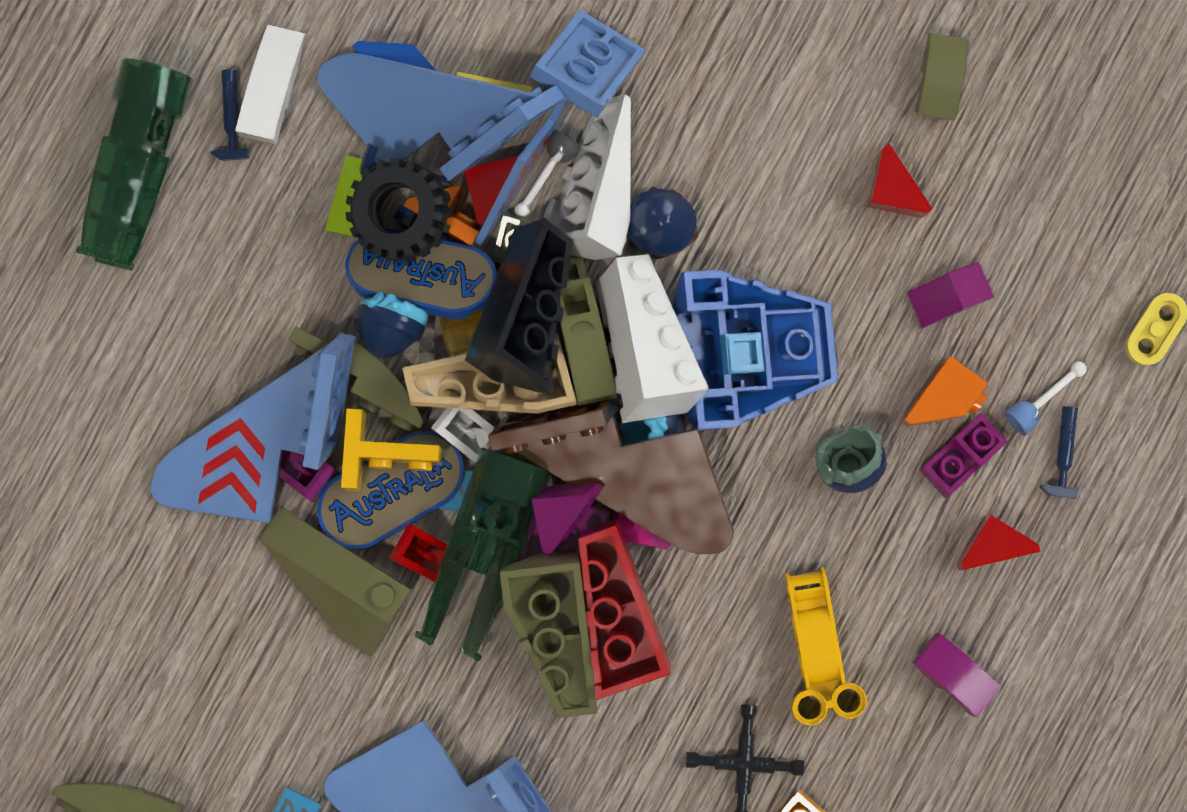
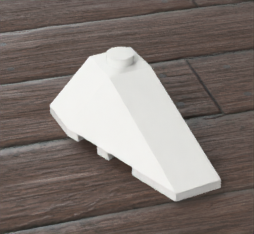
(597, 189)

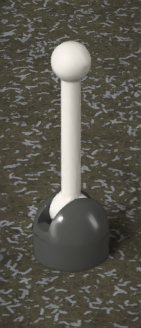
(560, 150)

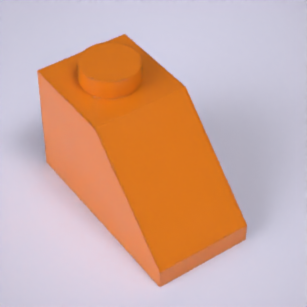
(947, 395)

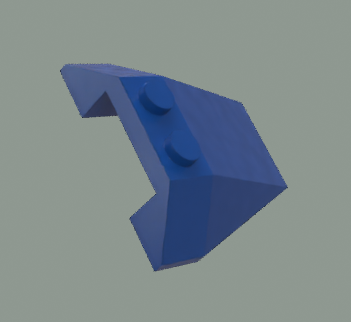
(794, 341)

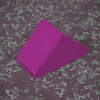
(950, 294)
(305, 480)
(560, 510)

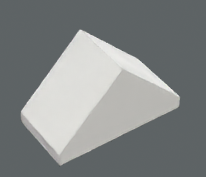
(464, 430)

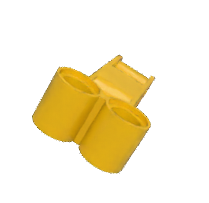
(818, 648)

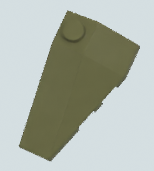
(342, 586)
(549, 615)

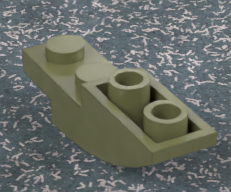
(584, 339)
(374, 382)
(112, 798)

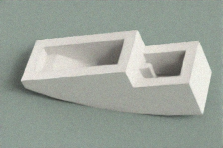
(270, 84)

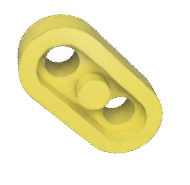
(1155, 330)

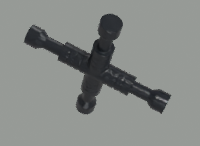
(744, 762)

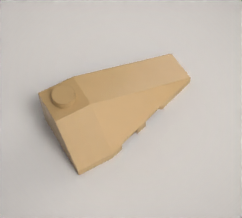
(460, 385)

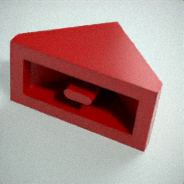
(485, 185)
(895, 188)
(995, 543)
(419, 552)

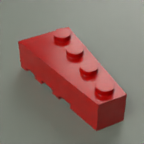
(619, 618)

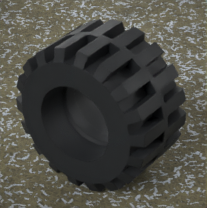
(367, 206)

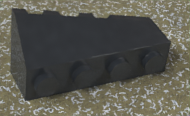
(523, 309)

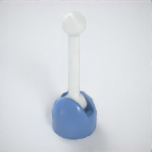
(1025, 415)

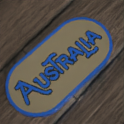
(444, 283)
(389, 497)

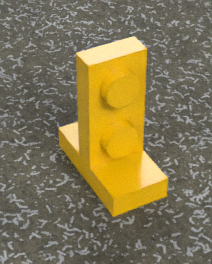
(379, 454)

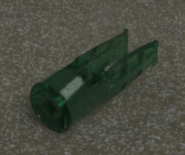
(132, 161)
(505, 487)

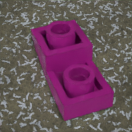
(963, 455)
(956, 674)

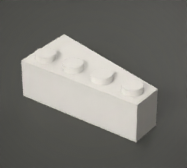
(647, 342)

